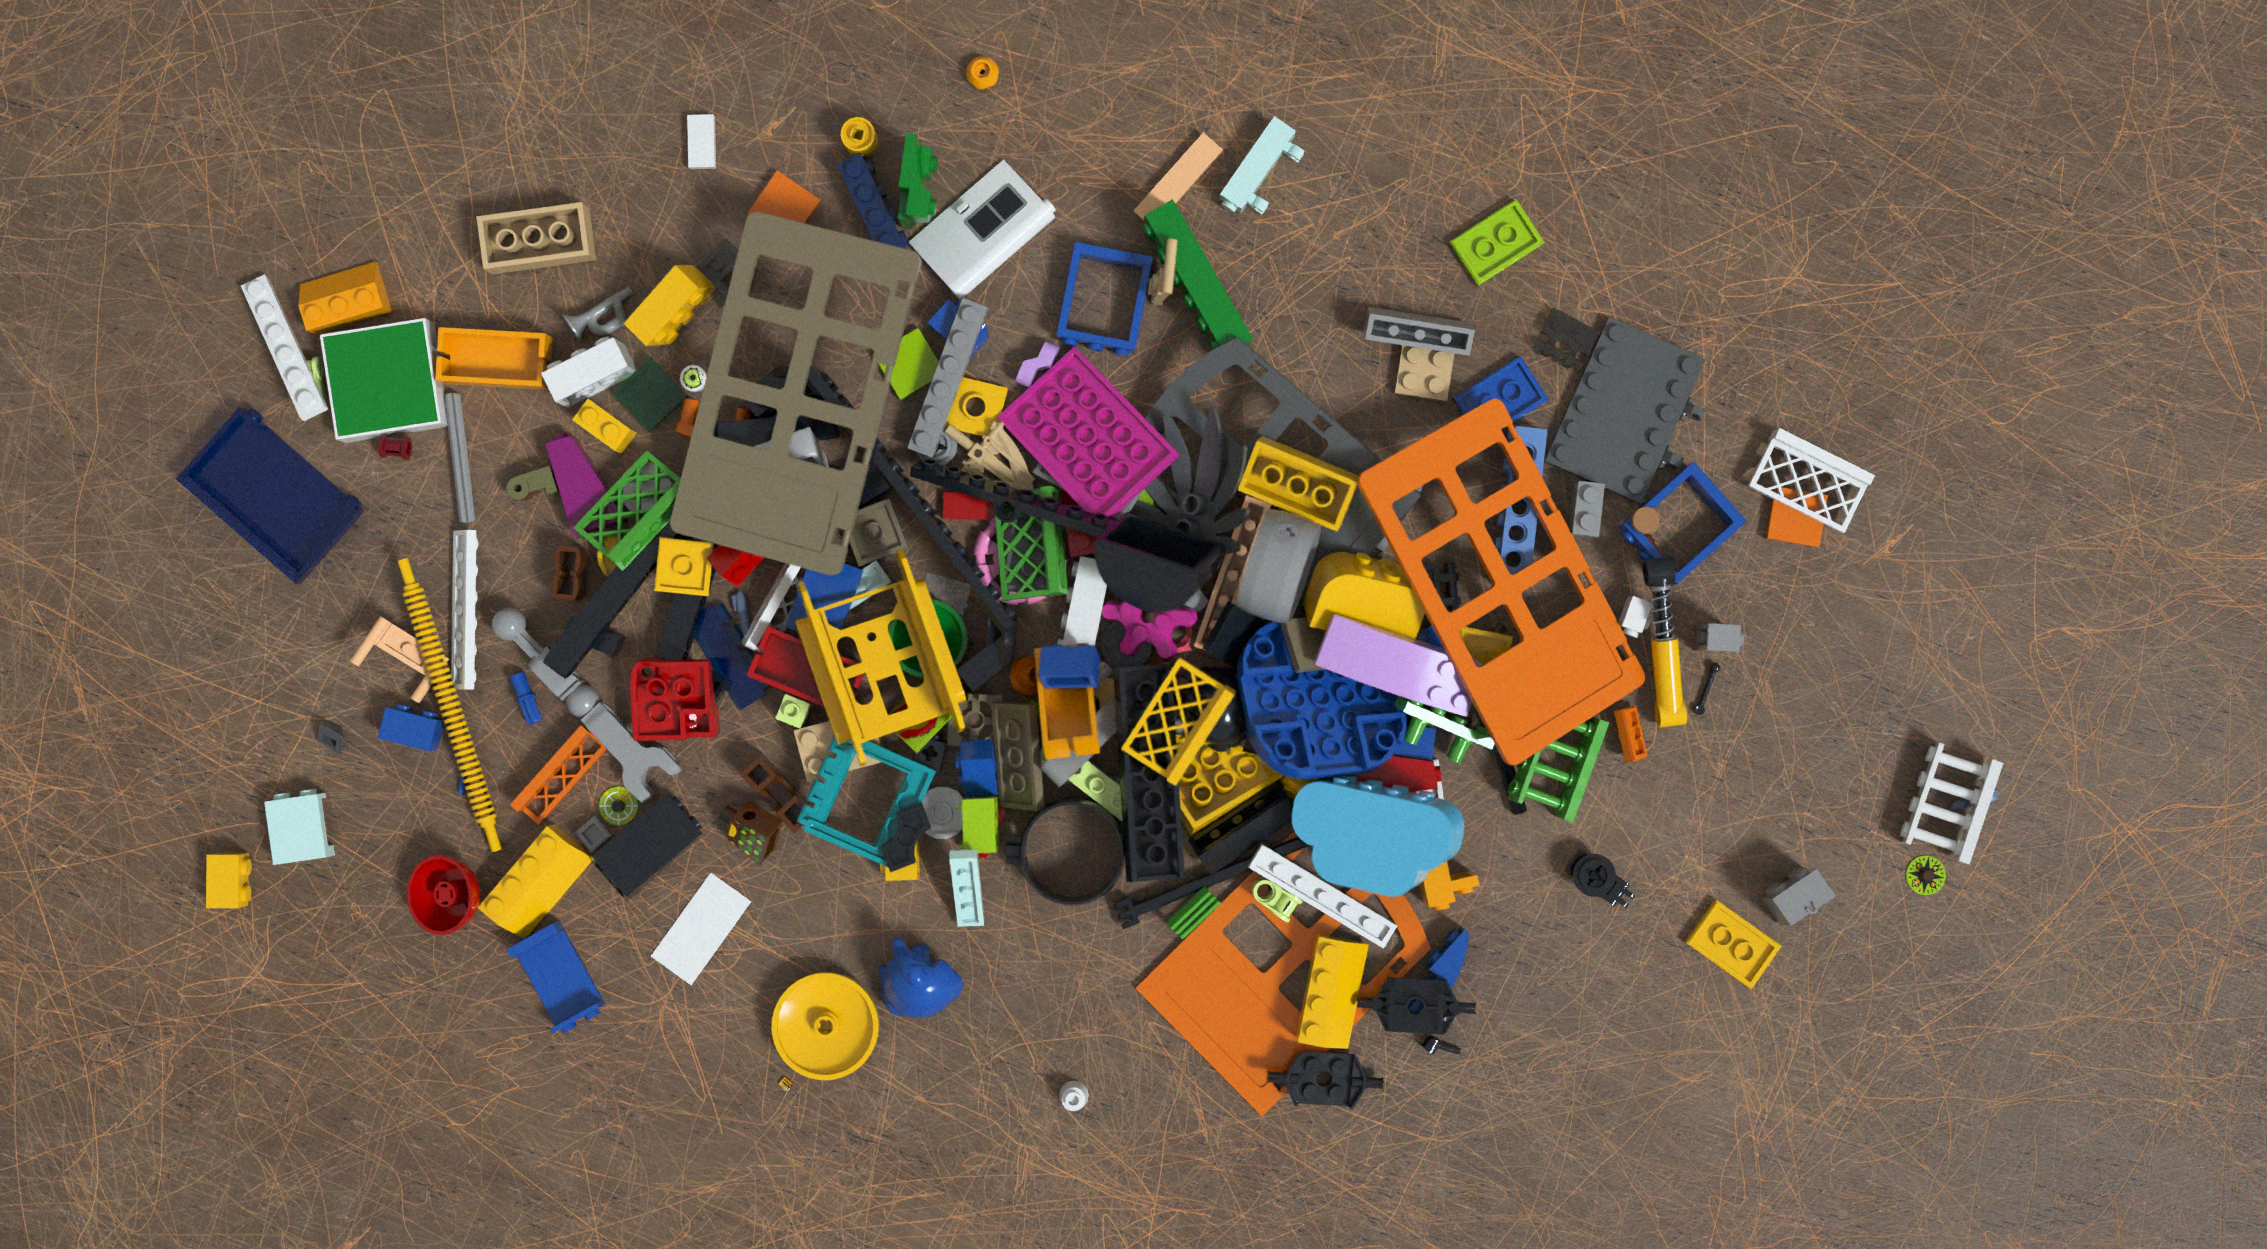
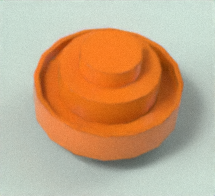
(1024, 676)

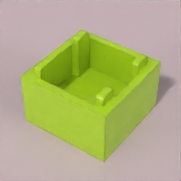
(980, 824)

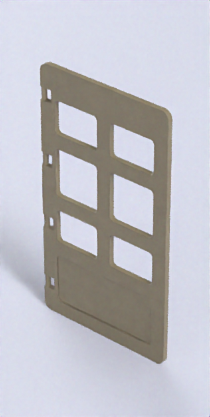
(766, 497)

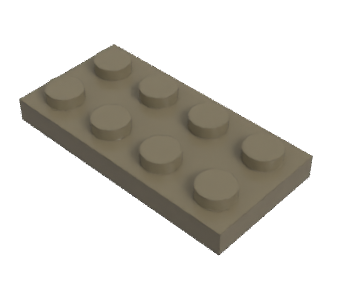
(1017, 755)

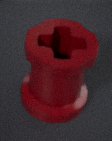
(395, 447)

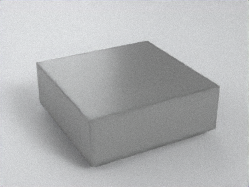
(593, 833)

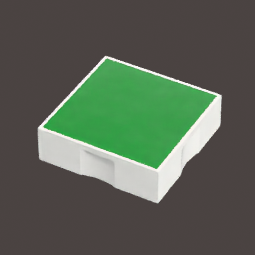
(384, 380)

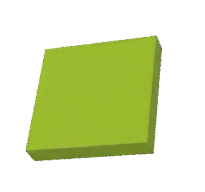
(913, 366)

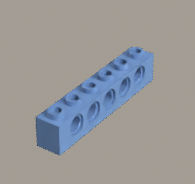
(1526, 522)

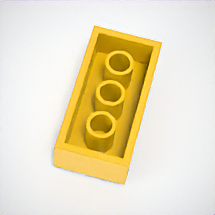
(1299, 483)

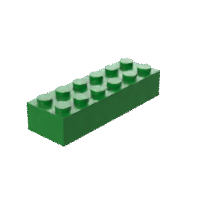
(1195, 277)

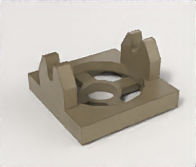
(954, 737)

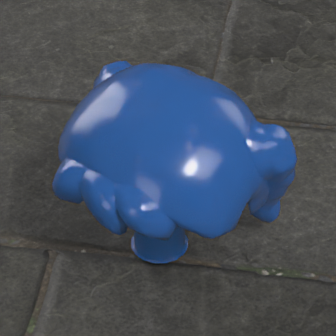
(914, 984)

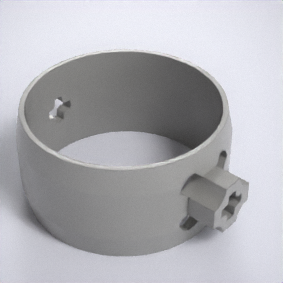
(1278, 566)

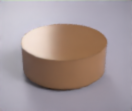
(1645, 520)

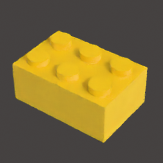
(670, 306)

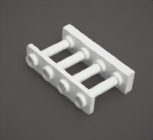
(1972, 822)

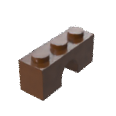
(776, 789)

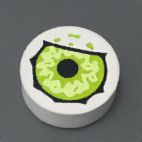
(693, 378)

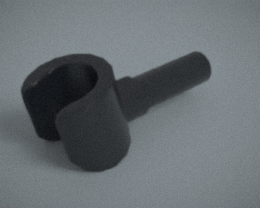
(1431, 1045)

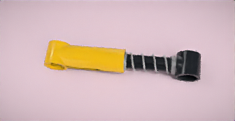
(1669, 704)

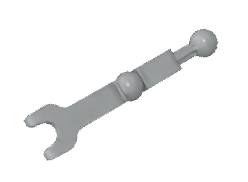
(585, 703)

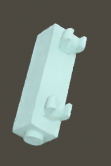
(1257, 165)

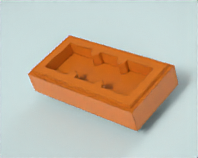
(1630, 734)

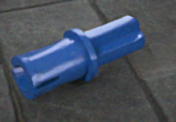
(526, 698)

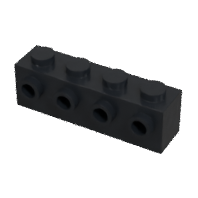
(1242, 828)

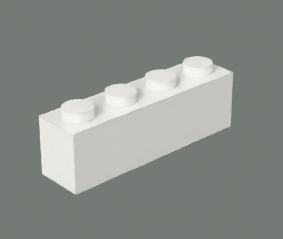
(1085, 604)

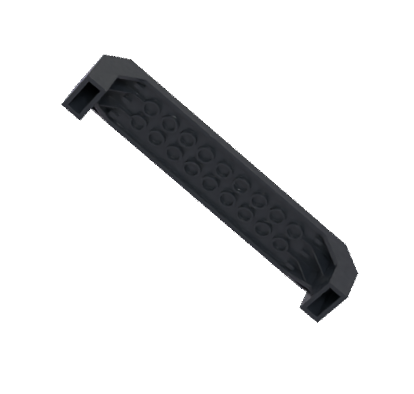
(1001, 619)

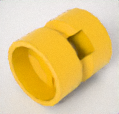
(859, 137)

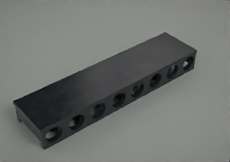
(1147, 799)

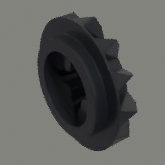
(1606, 872)

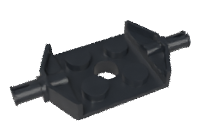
(1436, 996)
(1342, 1089)

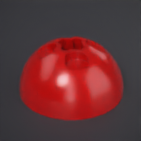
(443, 894)

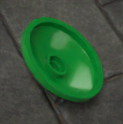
(953, 630)

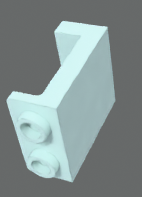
(297, 827)

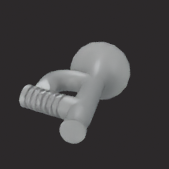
(589, 318)

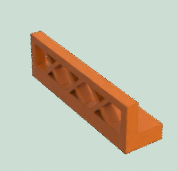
(549, 772)

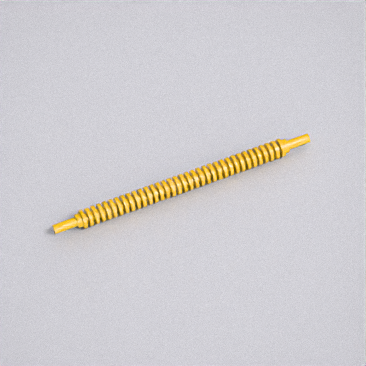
(486, 819)

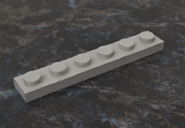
(948, 377)

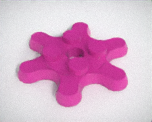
(1142, 631)

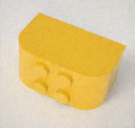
(1363, 591)

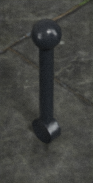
(1699, 709)

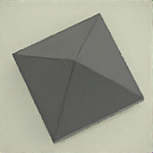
(331, 736)

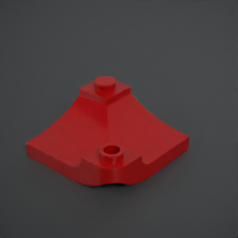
(673, 700)

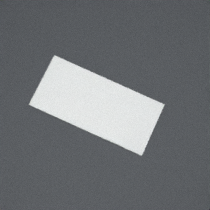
(701, 928)

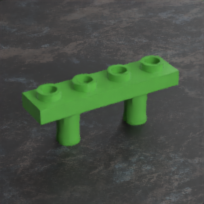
(1458, 725)

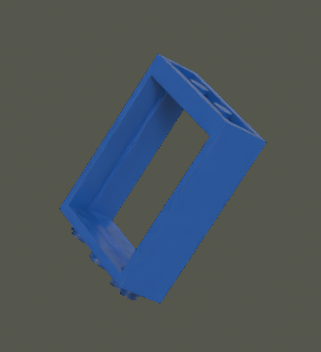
(1114, 257)
(1710, 495)

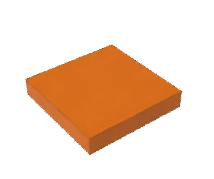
(786, 200)
(1791, 526)

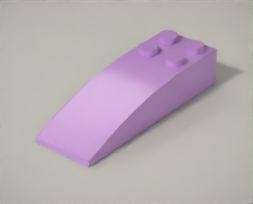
(1393, 664)

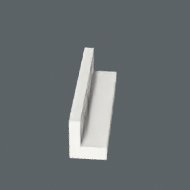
(772, 602)

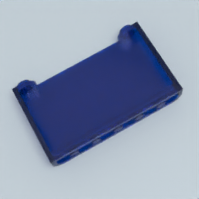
(270, 494)

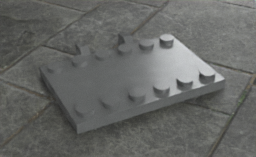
(1626, 411)

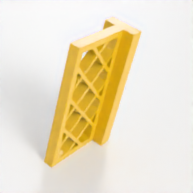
(1197, 735)

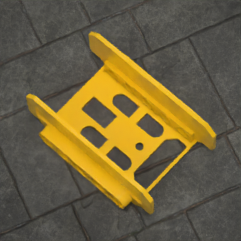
(941, 684)

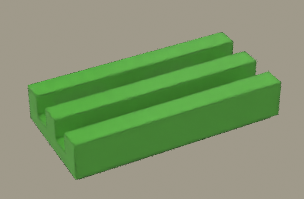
(1193, 912)

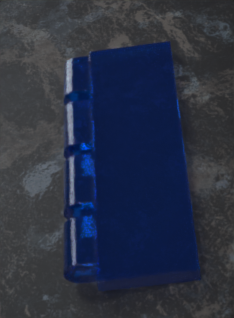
(727, 659)

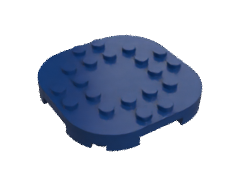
(1313, 719)

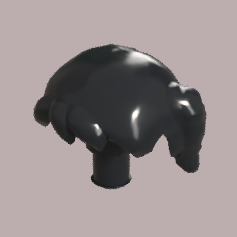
(1231, 725)

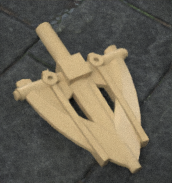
(983, 456)

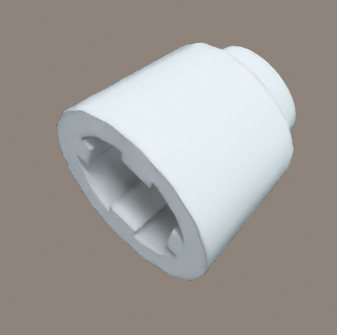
(1073, 1095)

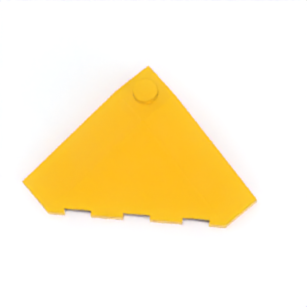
(1220, 783)

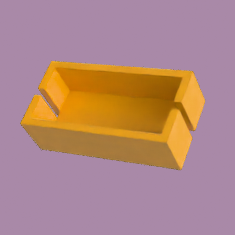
(493, 358)
(1067, 718)

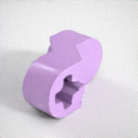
(1044, 361)

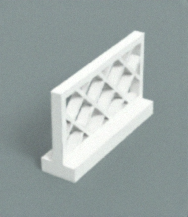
(1817, 458)

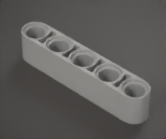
(1063, 768)

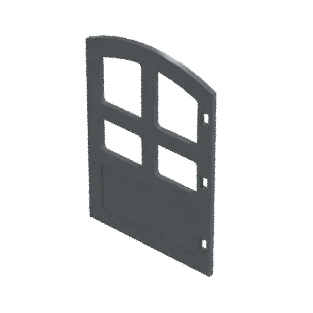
(1359, 529)

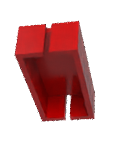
(788, 668)

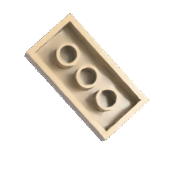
(536, 238)

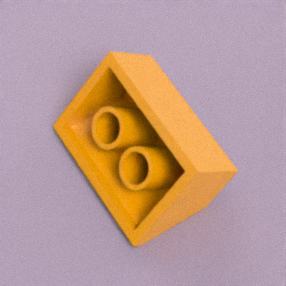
(343, 299)

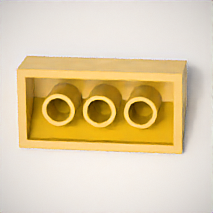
(536, 882)
(1331, 992)

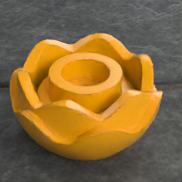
(985, 80)

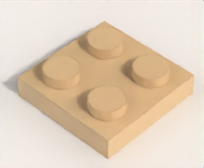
(1424, 373)

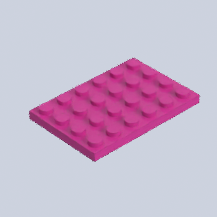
(1088, 436)

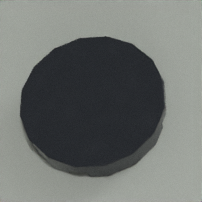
(1110, 647)

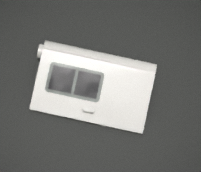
(982, 229)

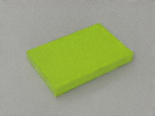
(1496, 242)

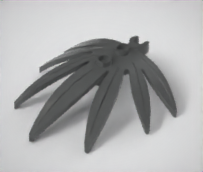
(1197, 508)

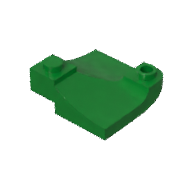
(917, 166)

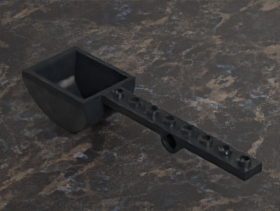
(1136, 557)

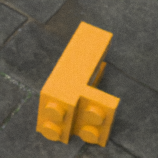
(1439, 886)

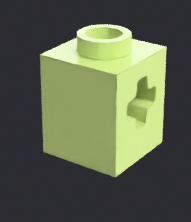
(794, 711)

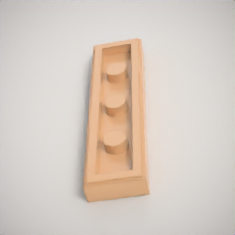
(1181, 175)

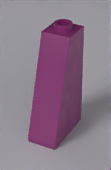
(578, 482)

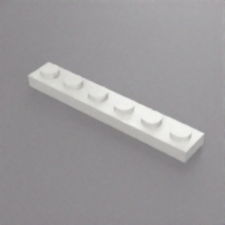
(284, 347)
(463, 609)
(1322, 895)

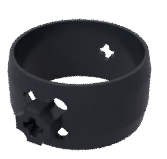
(1016, 854)

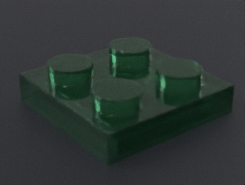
(650, 395)

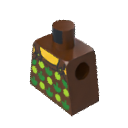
(752, 830)

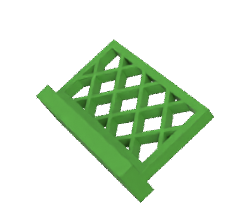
(646, 527)
(1053, 555)

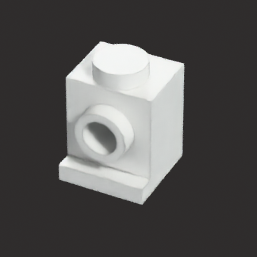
(1635, 616)

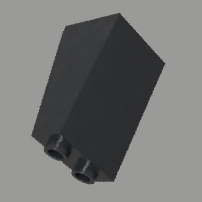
(647, 846)

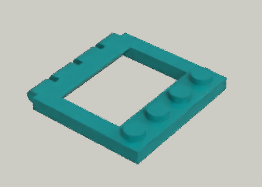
(824, 794)

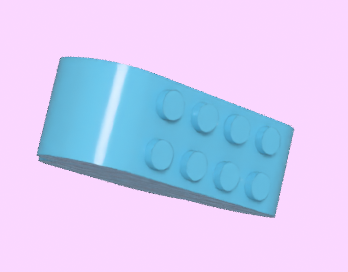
(1375, 833)

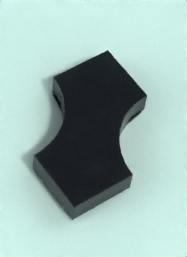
(911, 825)

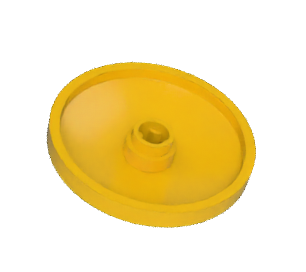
(825, 1026)

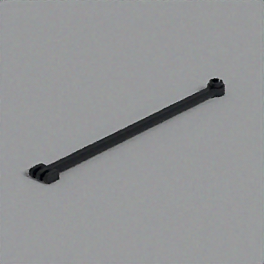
(1193, 886)

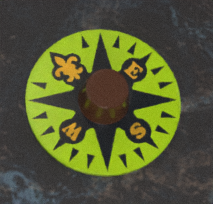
(1925, 875)

